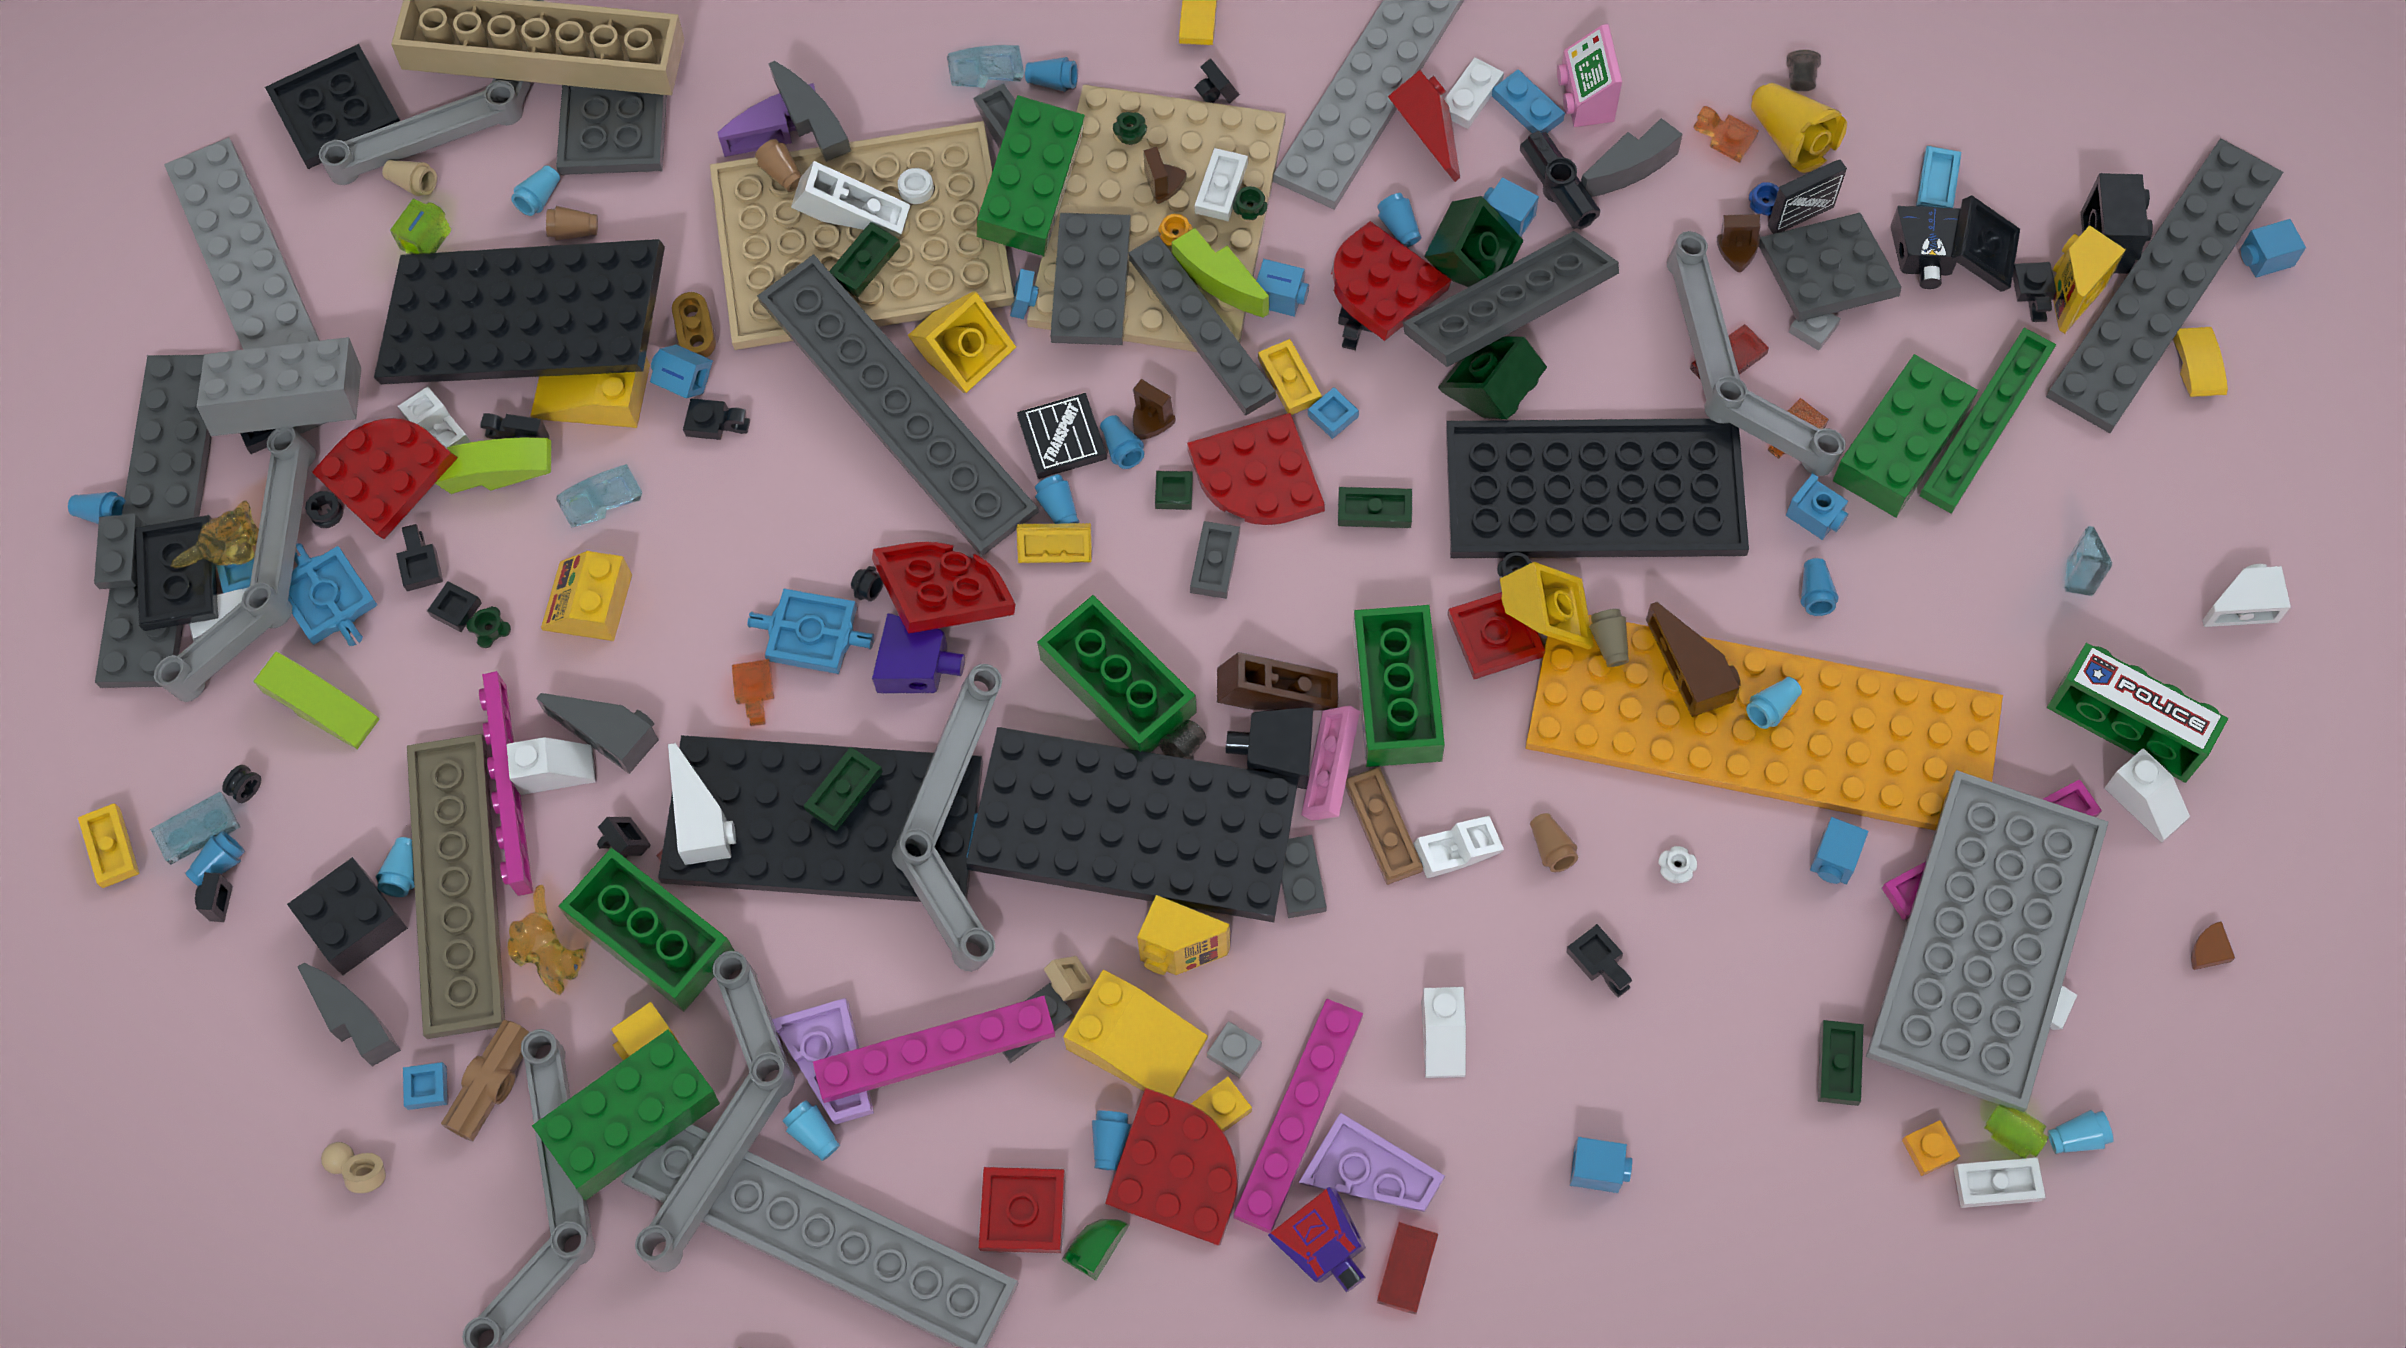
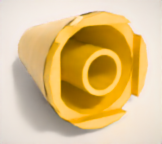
(1798, 125)

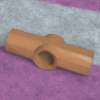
(486, 1081)

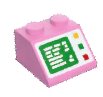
(1591, 79)

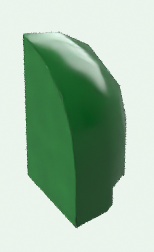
(1095, 1246)

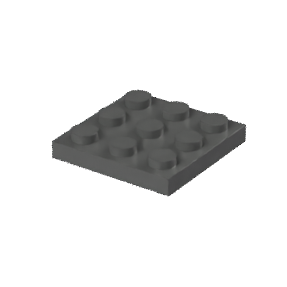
(610, 131)
(1829, 266)

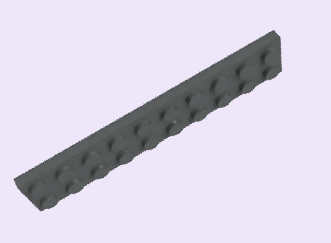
(2164, 286)
(898, 405)
(161, 487)

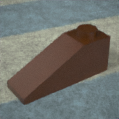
(1694, 663)
(1274, 685)

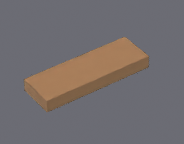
(1383, 826)

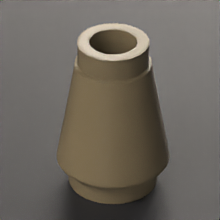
(1611, 636)

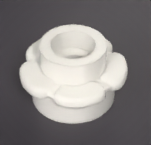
(1677, 874)

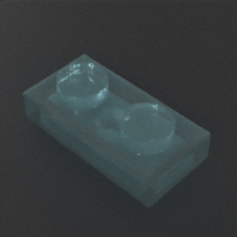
(194, 827)

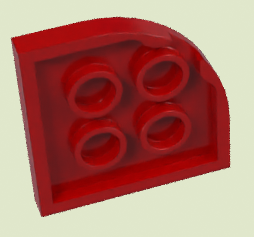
(1383, 280)
(384, 470)
(1258, 472)
(941, 586)
(1177, 1169)

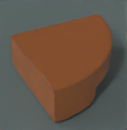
(2212, 948)

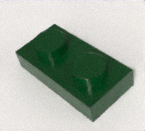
(864, 259)
(1375, 507)
(843, 789)
(1840, 1062)

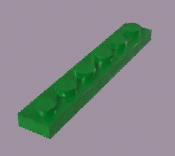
(1987, 420)

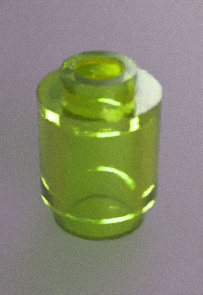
(2017, 1131)

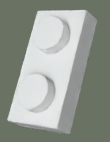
(1472, 92)
(1221, 184)
(1999, 1182)

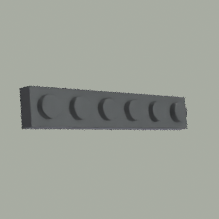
(1202, 325)

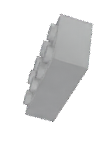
(279, 386)

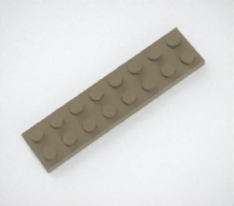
(455, 887)

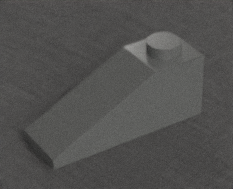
(607, 727)

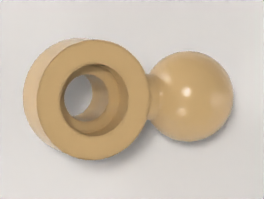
(360, 1172)

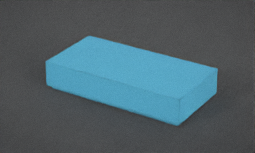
(1938, 178)

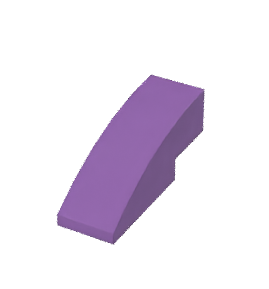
(757, 126)

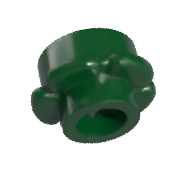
(1133, 134)
(1253, 196)

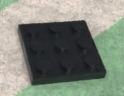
(331, 102)

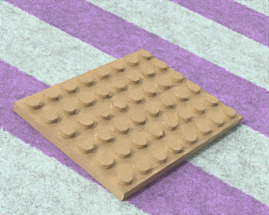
(1112, 180)
(938, 245)

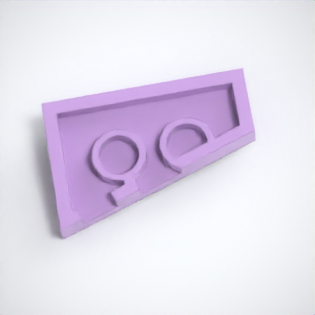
(819, 1035)
(1371, 1168)

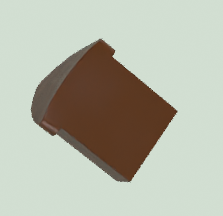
(1162, 178)
(1739, 239)
(1152, 411)

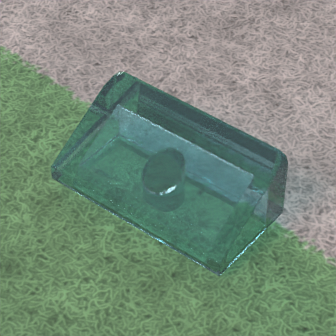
(2087, 564)

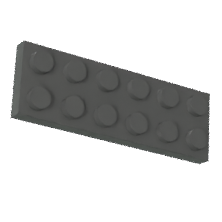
(1510, 298)

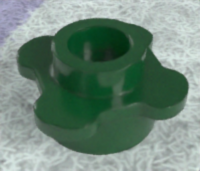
(486, 617)

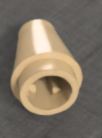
(412, 176)

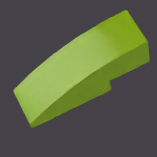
(1220, 274)
(496, 463)
(315, 700)

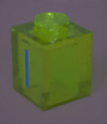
(420, 228)

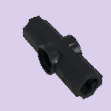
(1568, 194)

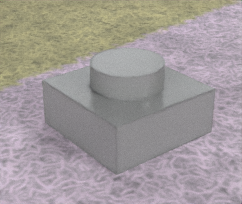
(1815, 330)
(1234, 1049)

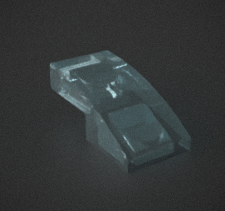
(979, 64)
(595, 495)

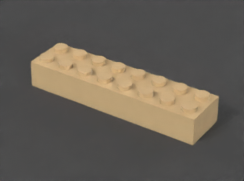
(541, 43)

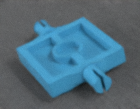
(327, 595)
(810, 631)

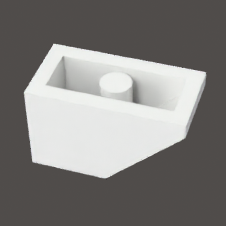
(2252, 598)
(549, 764)
(2149, 795)
(1444, 1032)

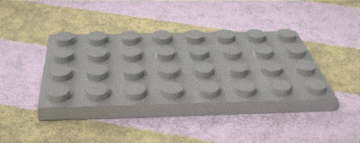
(1988, 941)

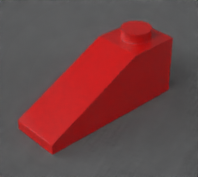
(1430, 117)

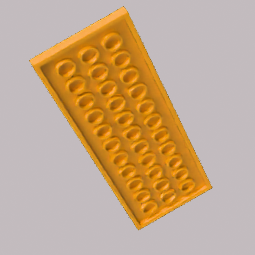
(1846, 745)

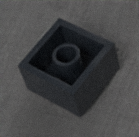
(2119, 212)
(347, 916)

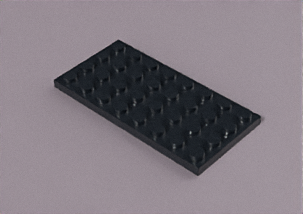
(521, 312)
(1595, 488)
(1133, 824)
(791, 851)

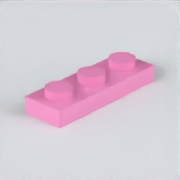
(1330, 763)

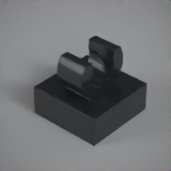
(1215, 84)
(622, 836)

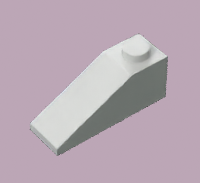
(847, 202)
(699, 821)

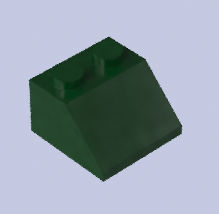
(1472, 242)
(1495, 377)

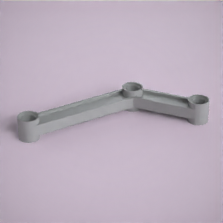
(496, 105)
(1724, 391)
(266, 600)
(927, 816)
(737, 1125)
(565, 1209)

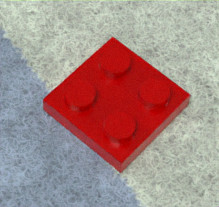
(1493, 638)
(1022, 1210)

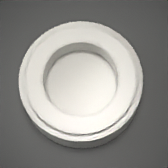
(915, 186)

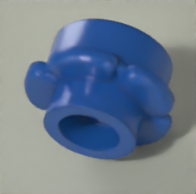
(1763, 191)

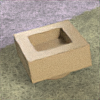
(1069, 978)

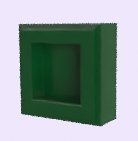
(1174, 490)

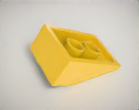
(592, 398)
(1133, 1036)

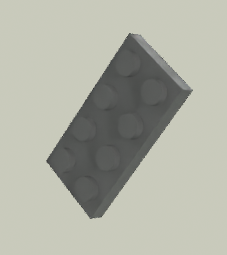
(1091, 279)

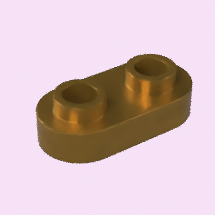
(693, 328)

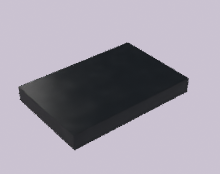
(168, 593)

